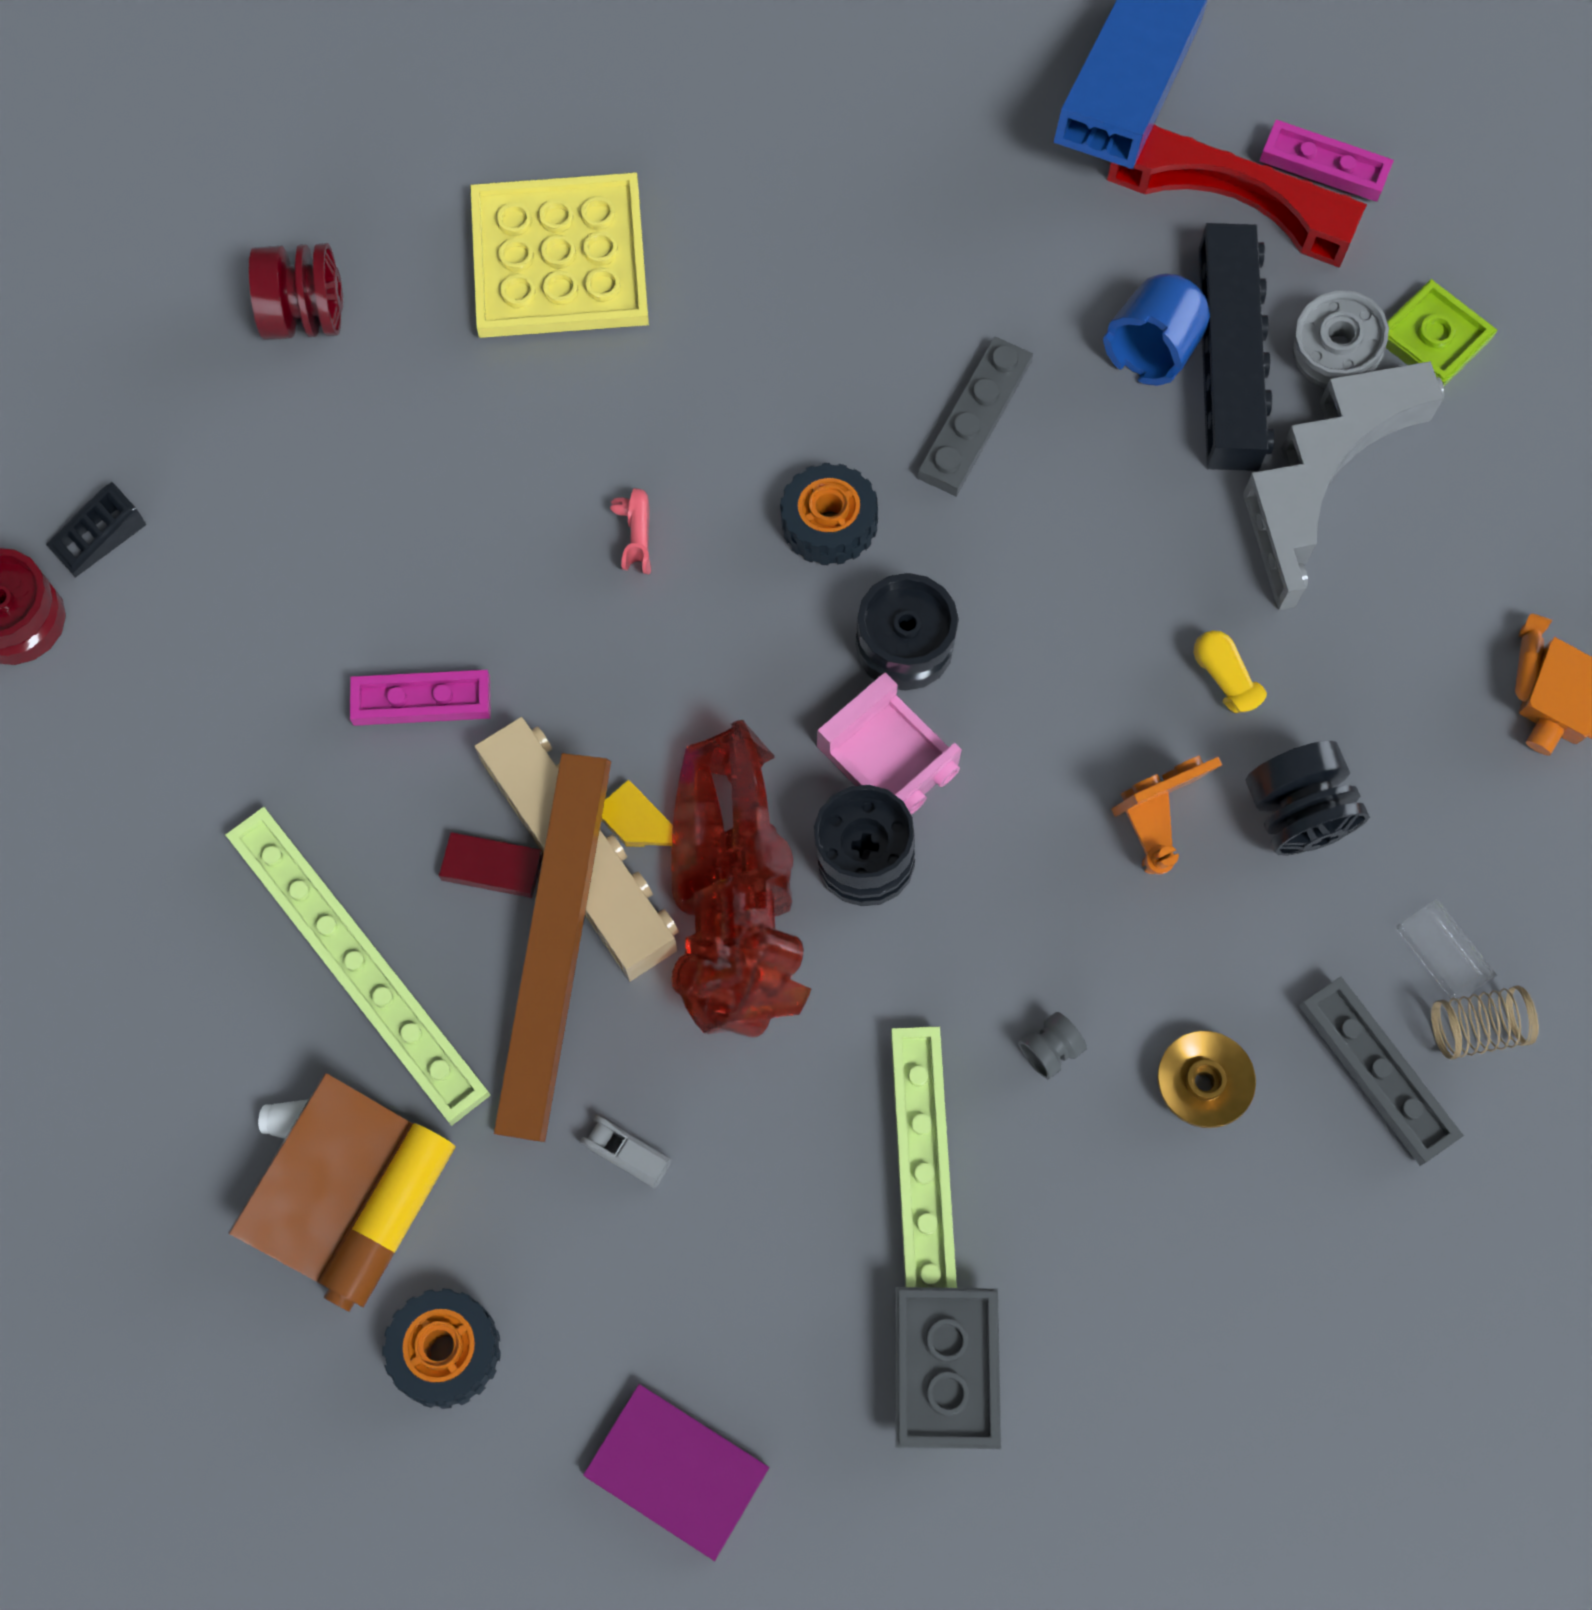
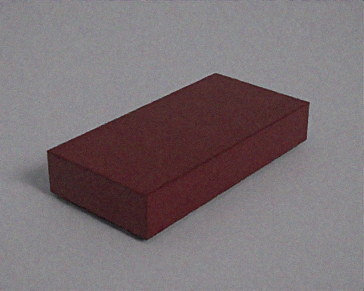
(491, 865)

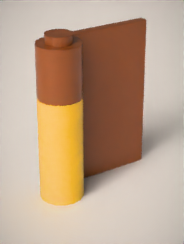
(342, 1191)

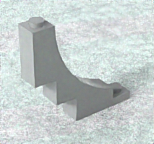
(1288, 499)

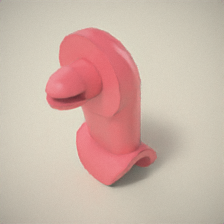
(638, 521)

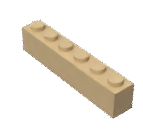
(616, 899)

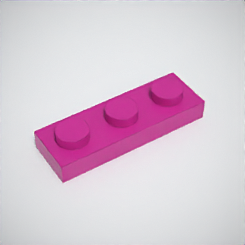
(1326, 160)
(420, 697)

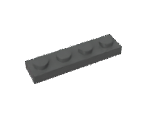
(975, 416)
(1381, 1071)

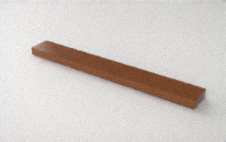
(552, 948)

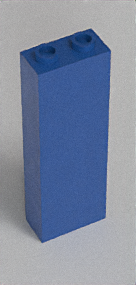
(1128, 78)

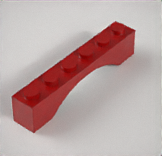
(1312, 216)

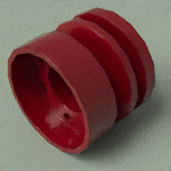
(290, 292)

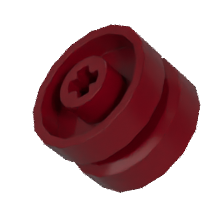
(29, 610)

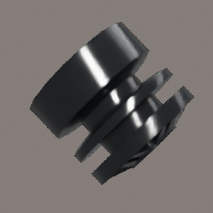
(1306, 796)
(859, 821)

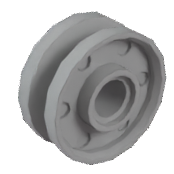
(1342, 315)

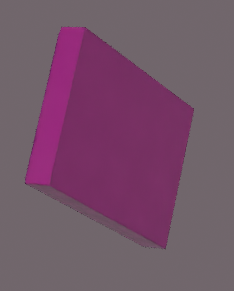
(676, 1472)

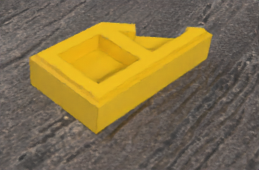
(635, 818)

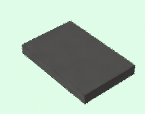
(947, 1368)

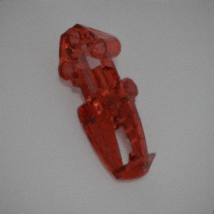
(735, 885)

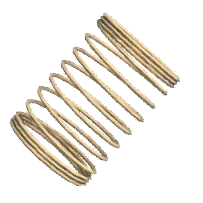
(1456, 1030)

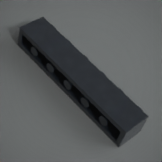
(1233, 348)

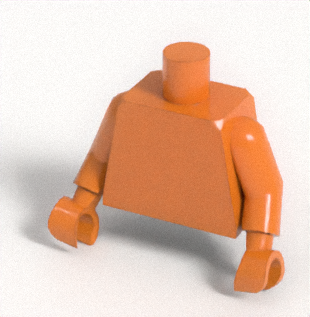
(1553, 688)

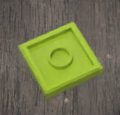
(1437, 330)

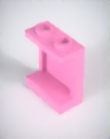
(888, 745)

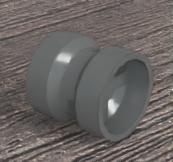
(1055, 1043)

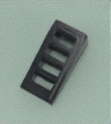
(97, 509)

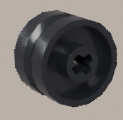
(906, 630)

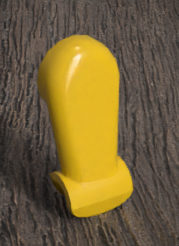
(1221, 659)

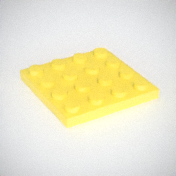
(558, 255)

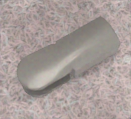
(632, 1155)

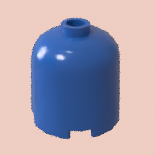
(1158, 328)

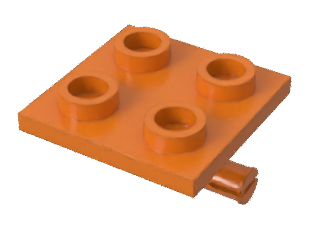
(1149, 811)

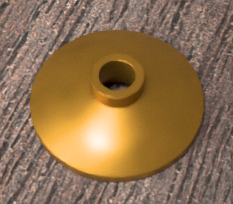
(1225, 1066)

